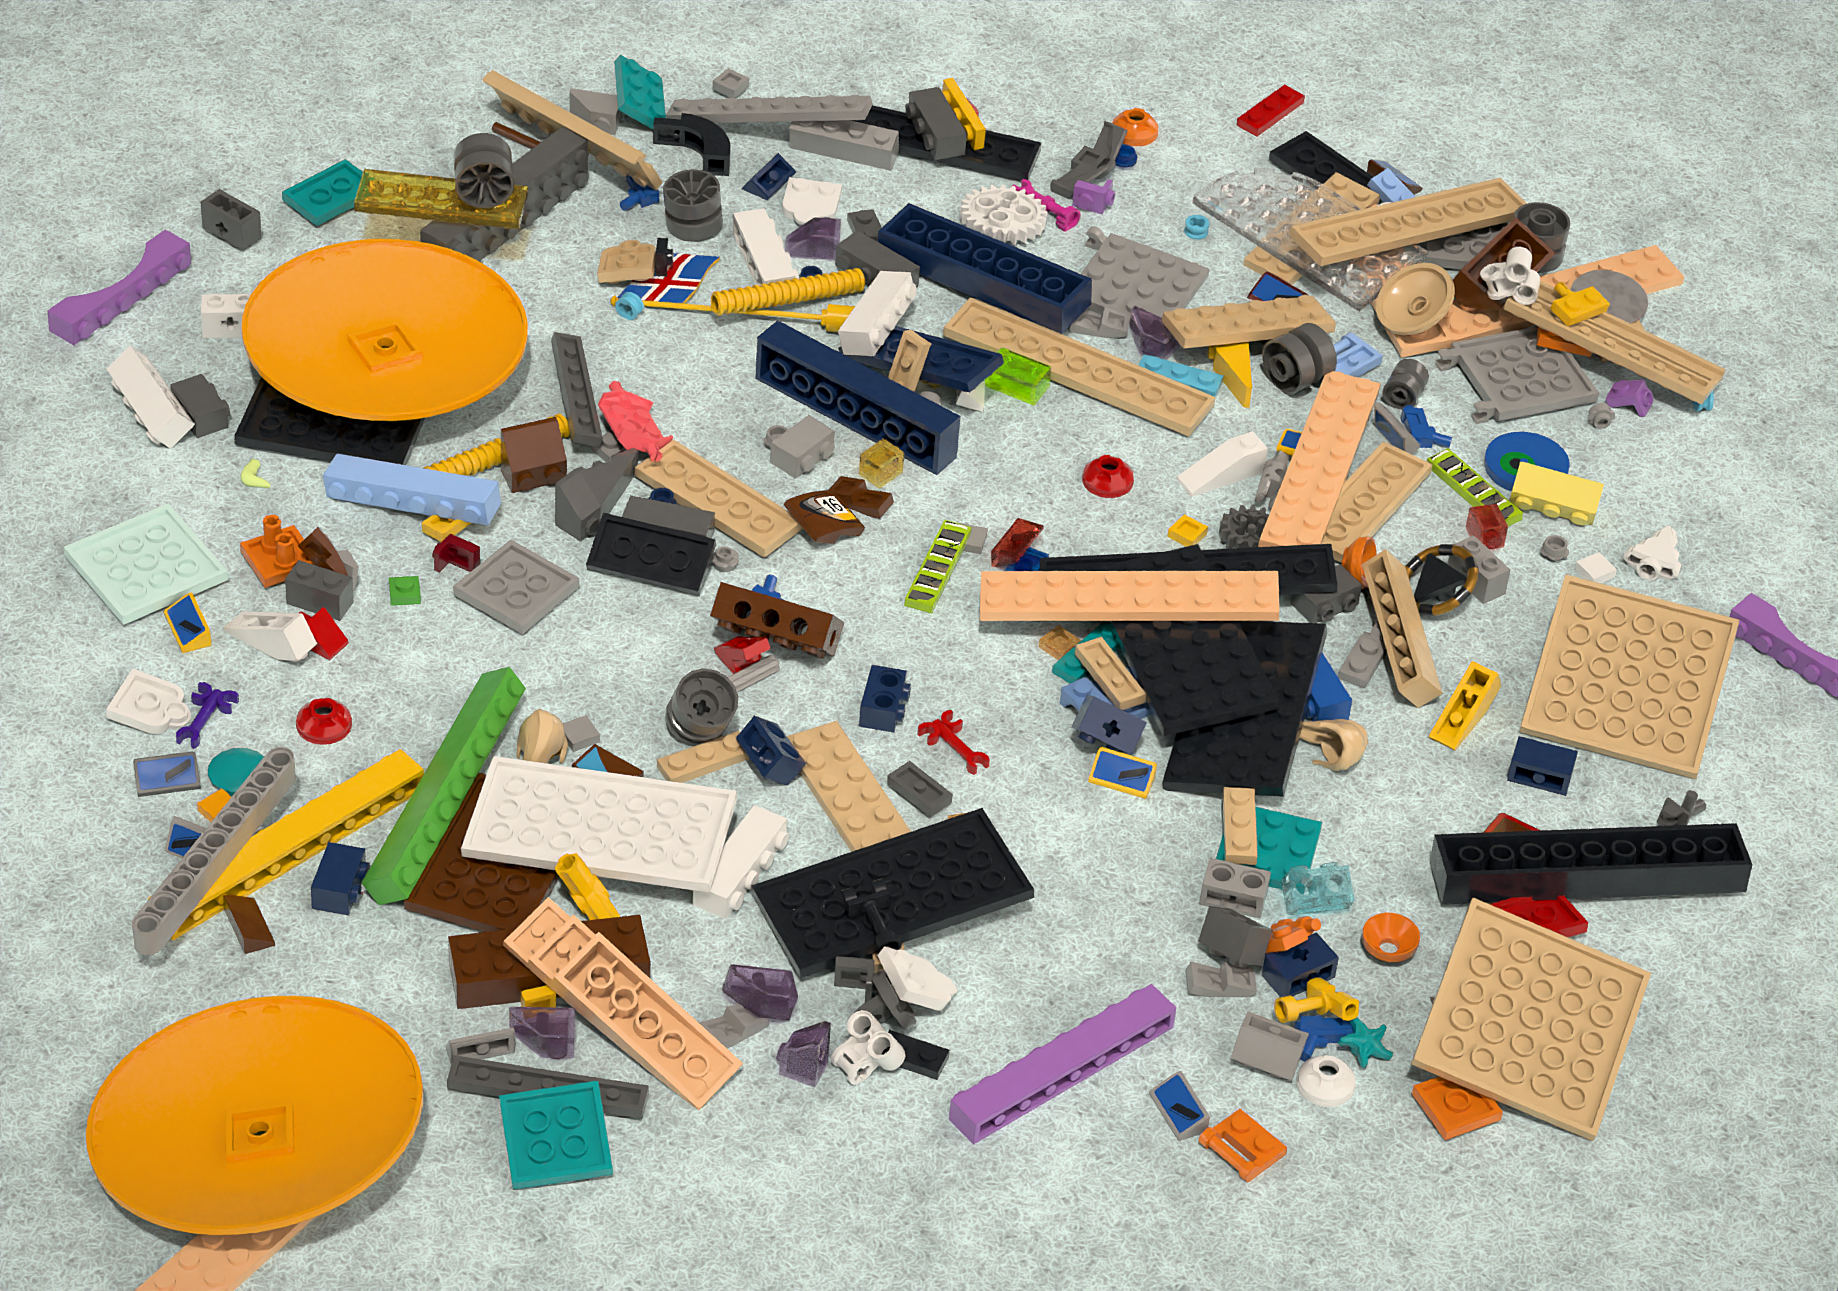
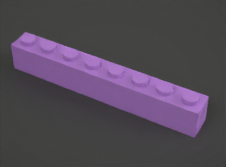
(1061, 1063)

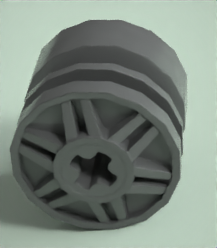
(710, 695)

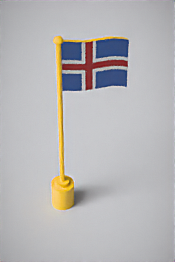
(687, 275)

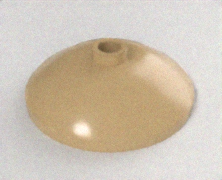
(1415, 299)

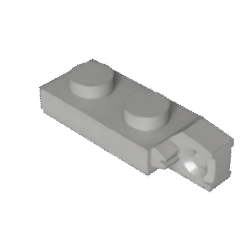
(1364, 658)

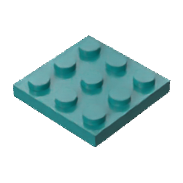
(1282, 844)
(555, 1135)

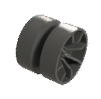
(483, 170)
(693, 205)
(1548, 224)
(1299, 358)

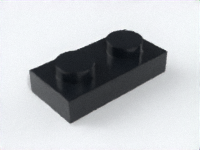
(921, 1056)

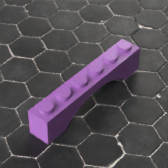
(83, 314)
(1766, 631)

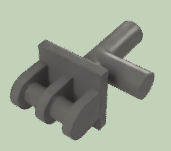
(1674, 814)

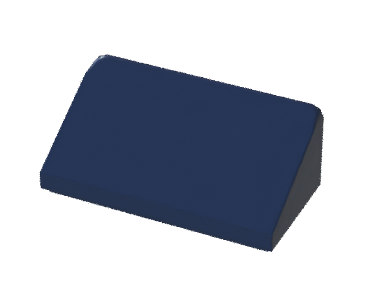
(770, 178)

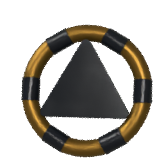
(1441, 579)

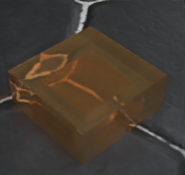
(1058, 642)

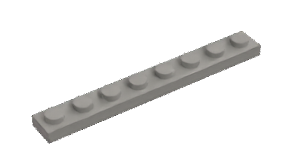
(774, 109)

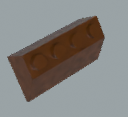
(1468, 284)

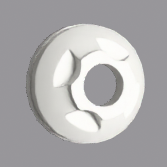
(1325, 1089)

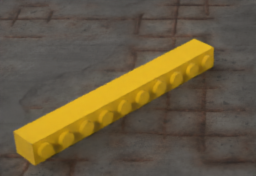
(309, 830)

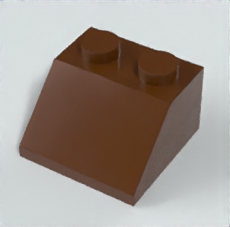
(532, 455)

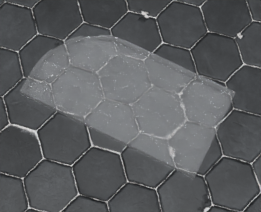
(1268, 203)

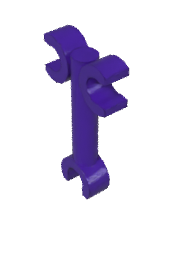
(209, 701)

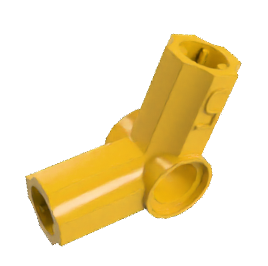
(585, 888)

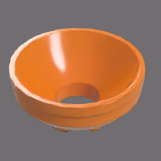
(1139, 132)
(1355, 555)
(1391, 929)

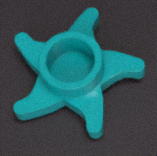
(1366, 1042)

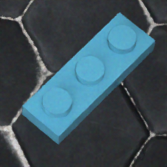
(1196, 378)

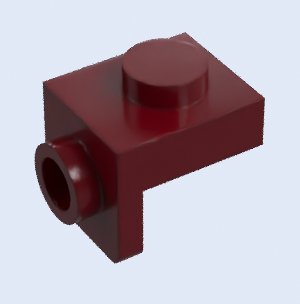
(456, 552)

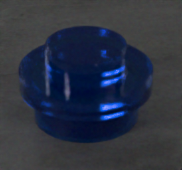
(1126, 156)

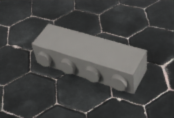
(846, 141)

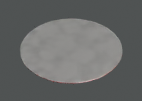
(1623, 293)

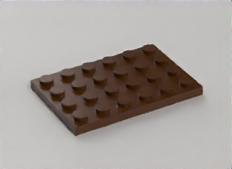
(474, 890)

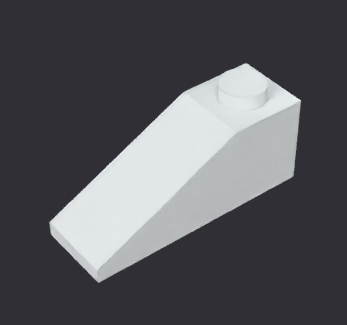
(1227, 464)
(275, 634)

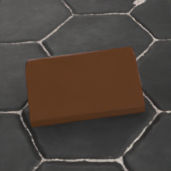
(248, 923)

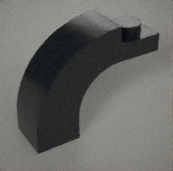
(699, 135)

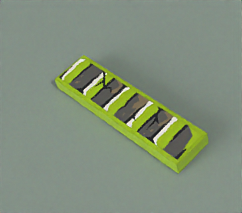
(1471, 485)
(937, 566)

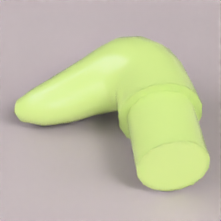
(249, 477)

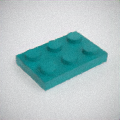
(639, 91)
(325, 193)

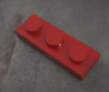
(1270, 110)

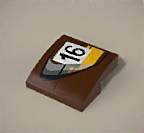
(824, 516)

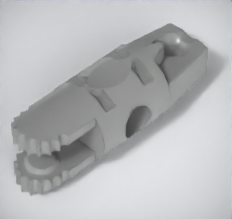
(1272, 478)

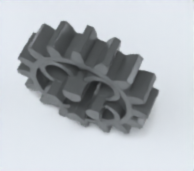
(1237, 522)

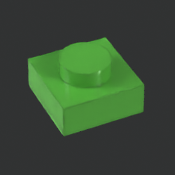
(404, 590)

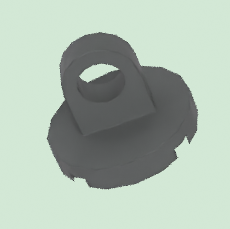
(888, 1003)

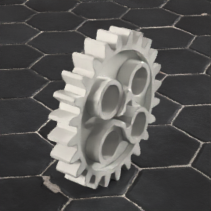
(1004, 213)

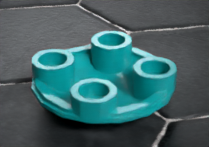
(232, 768)

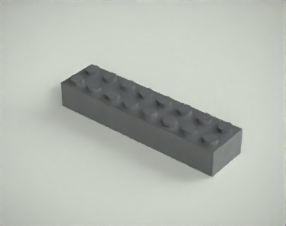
(550, 172)

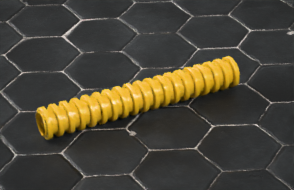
(787, 291)
(484, 455)

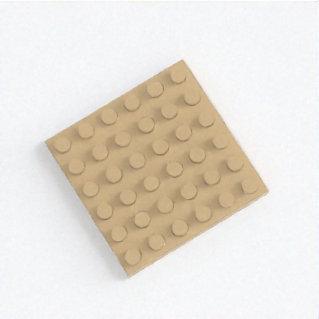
(1630, 676)
(1531, 1019)

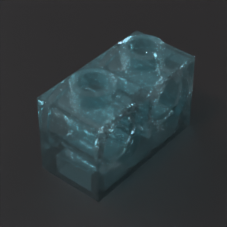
(1320, 896)

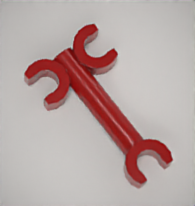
(946, 731)

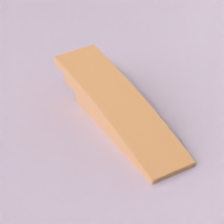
(622, 1003)

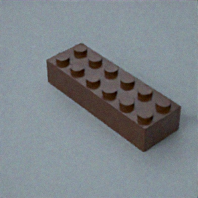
(491, 975)

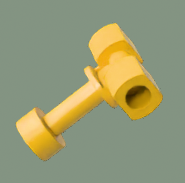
(1320, 997)

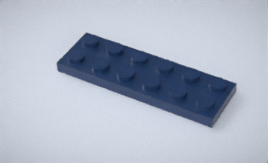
(946, 362)

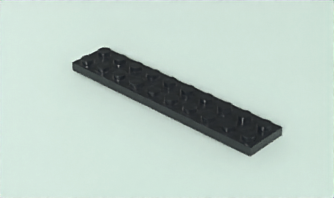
(1299, 567)

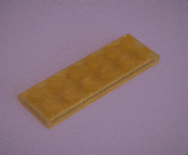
(432, 199)

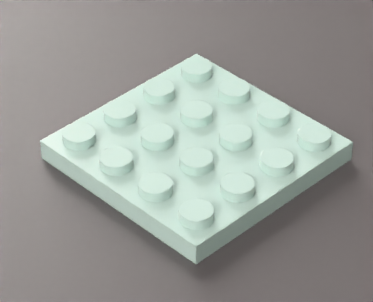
(145, 563)

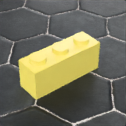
(1556, 494)

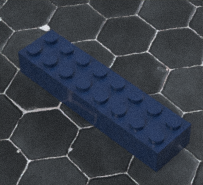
(988, 268)
(857, 396)

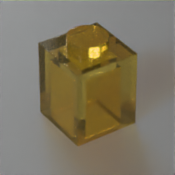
(881, 463)

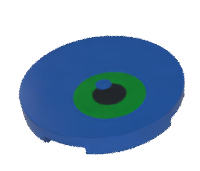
(1510, 449)

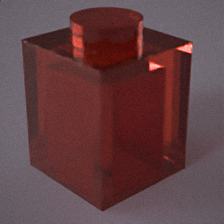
(1487, 525)

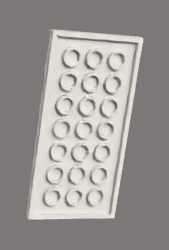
(612, 820)

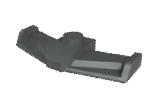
(1090, 162)

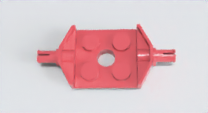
(632, 422)

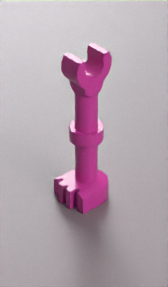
(1066, 217)

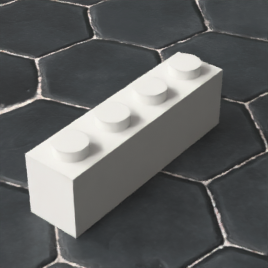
(762, 247)
(877, 313)
(149, 397)
(742, 861)

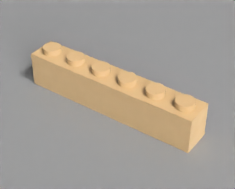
(1402, 629)

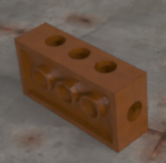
(734, 603)

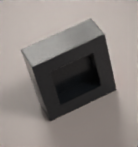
(664, 257)

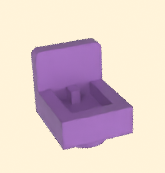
(1093, 197)
(1631, 393)

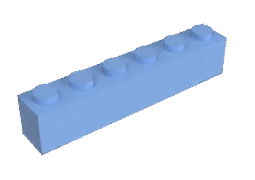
(412, 489)

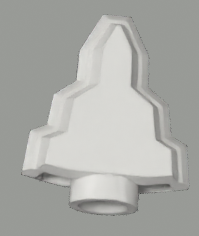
(1655, 556)

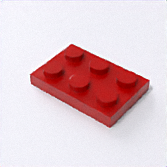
(1554, 915)

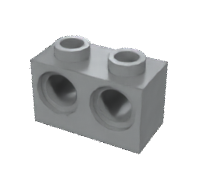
(1235, 887)

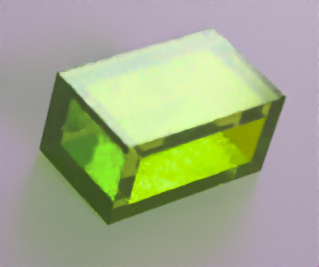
(1020, 377)

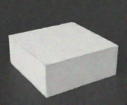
(1595, 568)

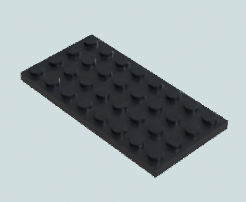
(1191, 669)
(1260, 747)
(933, 880)

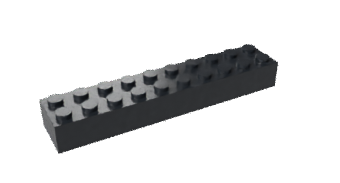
(1590, 863)

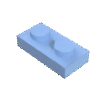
(1389, 187)

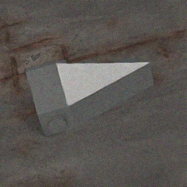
(589, 492)

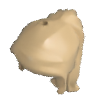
(541, 737)
(1340, 741)

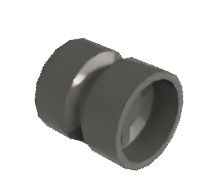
(1405, 384)

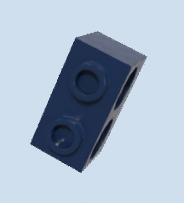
(883, 698)
(770, 750)

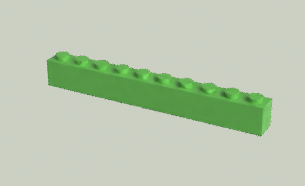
(443, 786)

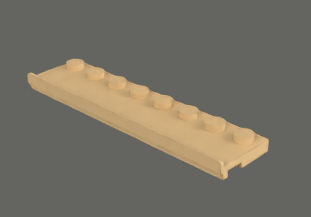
(551, 118)
(1626, 347)

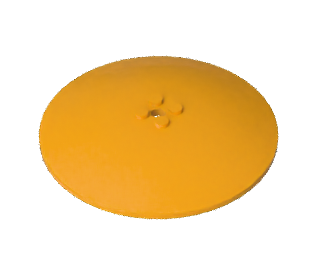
(441, 315)
(184, 1108)

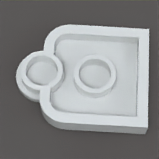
(810, 199)
(149, 704)
(916, 979)

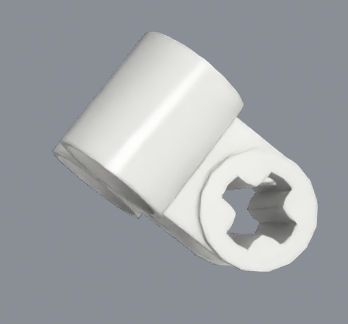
(1513, 277)
(867, 1048)

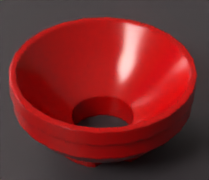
(1108, 482)
(323, 728)

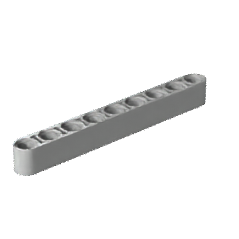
(213, 851)

